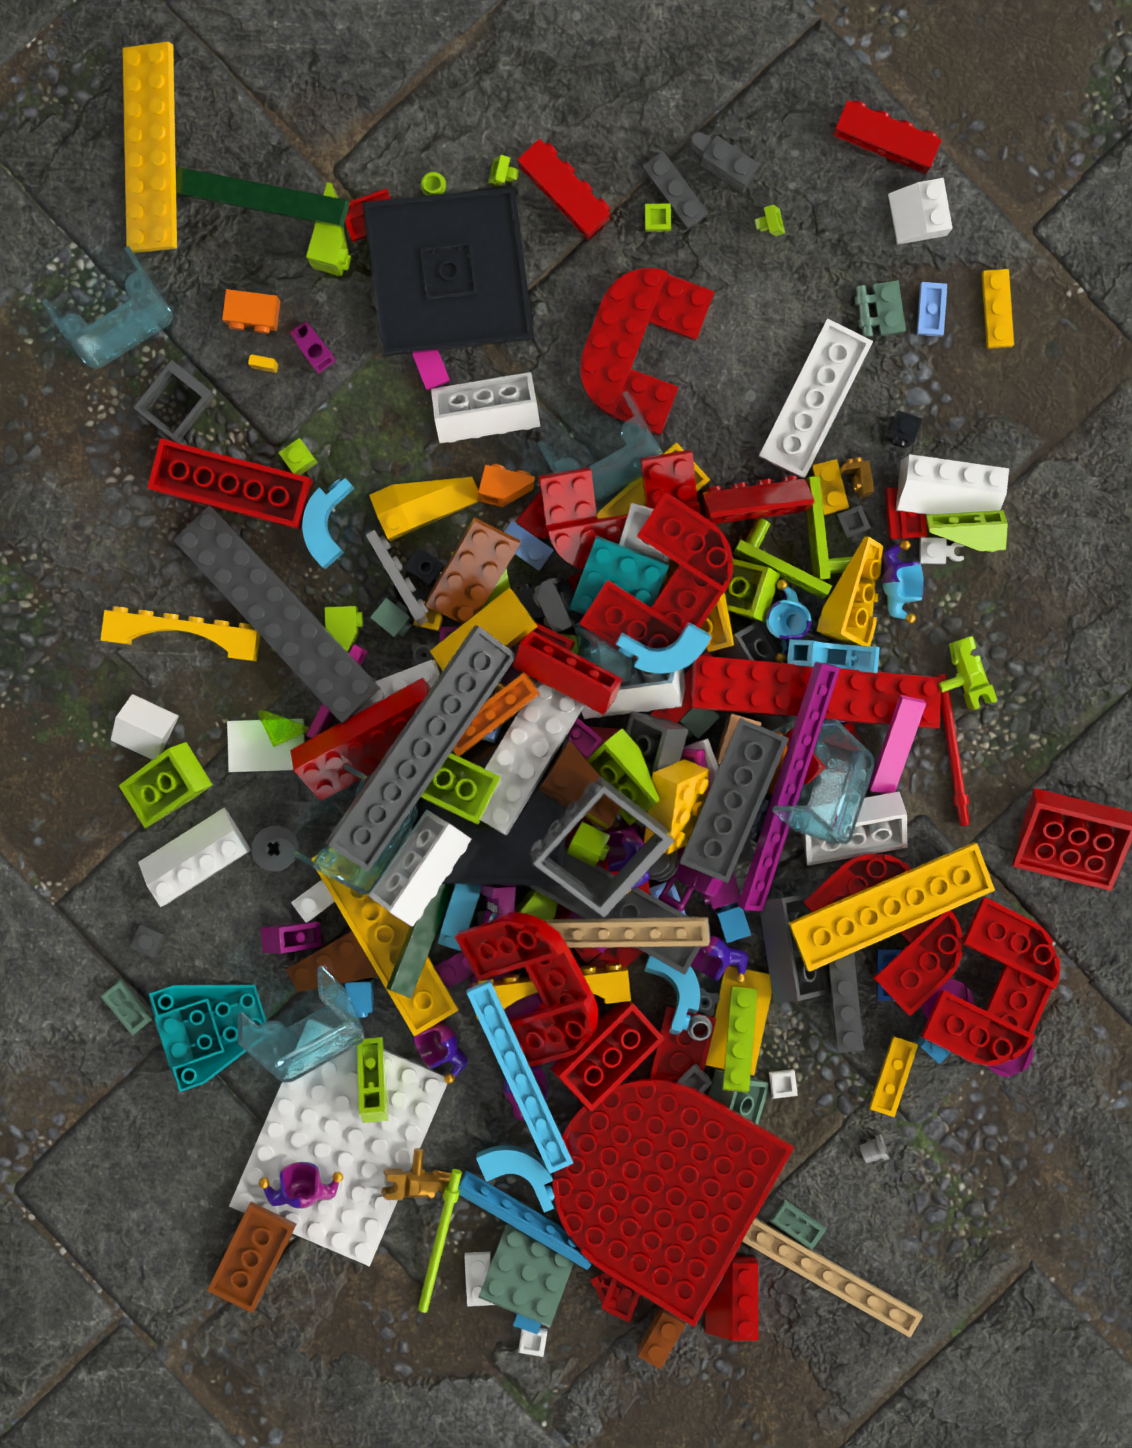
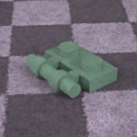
(888, 309)

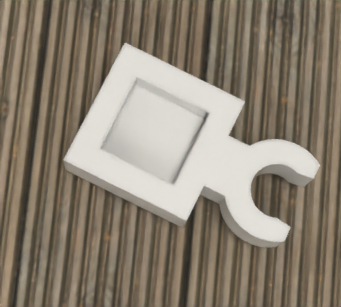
(935, 551)

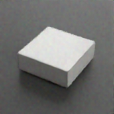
(783, 1083)
(532, 1343)

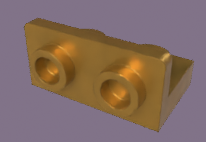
(862, 479)

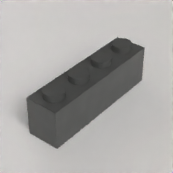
(844, 1004)

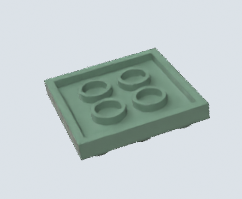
(526, 1277)

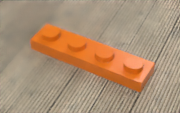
(497, 711)

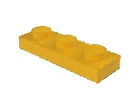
(997, 308)
(893, 1076)

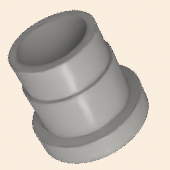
(699, 1019)
(874, 1150)

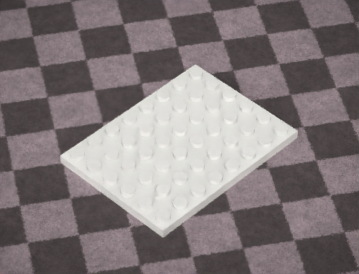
(321, 1125)

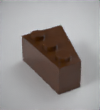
(567, 784)
(341, 959)

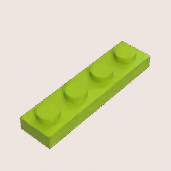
(740, 1039)

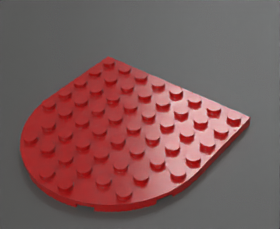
(665, 1189)

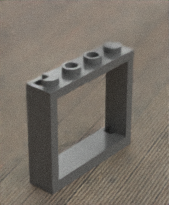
(628, 875)

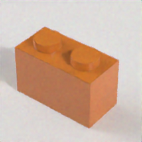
(251, 311)

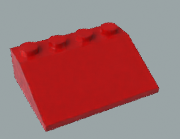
(756, 501)
(1073, 839)

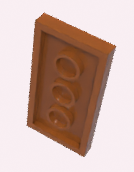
(472, 571)
(251, 1257)

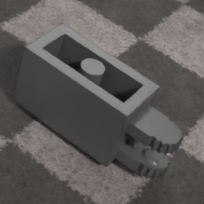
(724, 160)

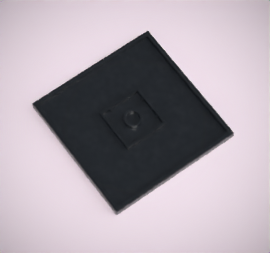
(448, 271)
(498, 857)

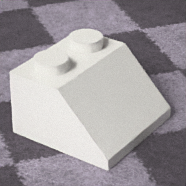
(920, 211)

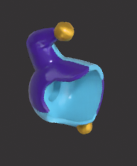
(901, 581)
(787, 619)

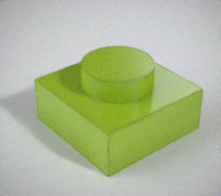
(657, 217)

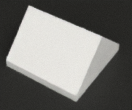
(143, 727)

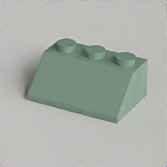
(745, 1104)

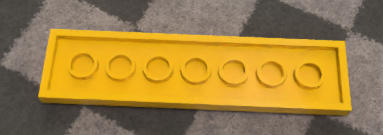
(149, 147)
(891, 906)
(382, 939)

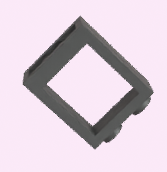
(158, 387)

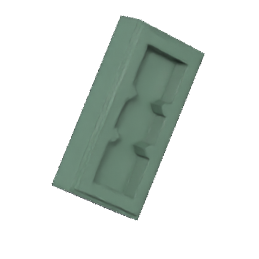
(127, 1007)
(797, 1224)

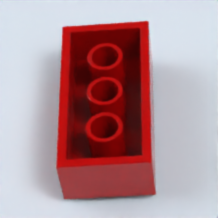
(610, 1054)

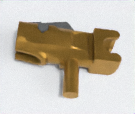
(418, 1184)

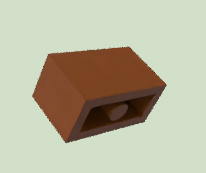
(660, 1337)

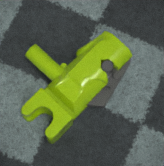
(971, 670)

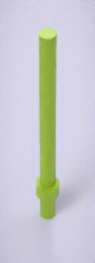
(450, 1197)

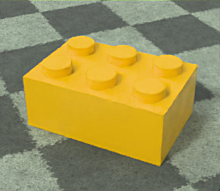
(681, 798)

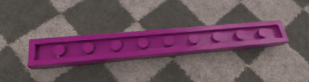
(789, 785)

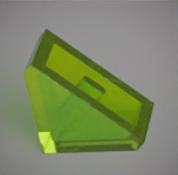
(280, 729)

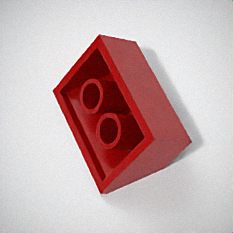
(734, 1304)

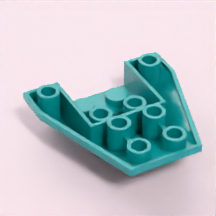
(202, 1027)

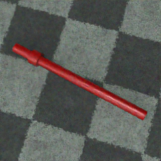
(960, 799)

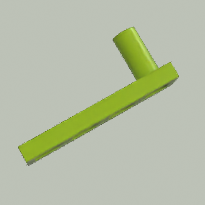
(750, 552)
(821, 565)

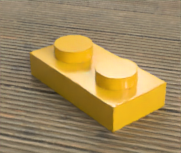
(832, 486)

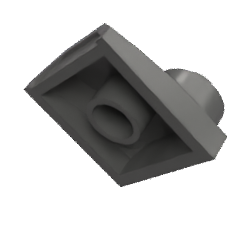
(555, 602)

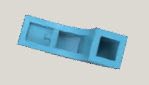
(316, 522)
(843, 656)
(670, 658)
(459, 913)
(686, 991)
(520, 1161)

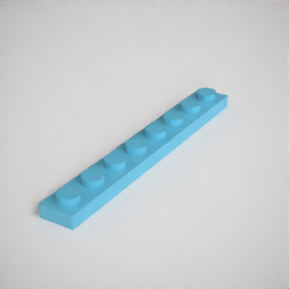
(519, 1076)

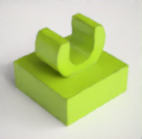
(501, 172)
(771, 222)

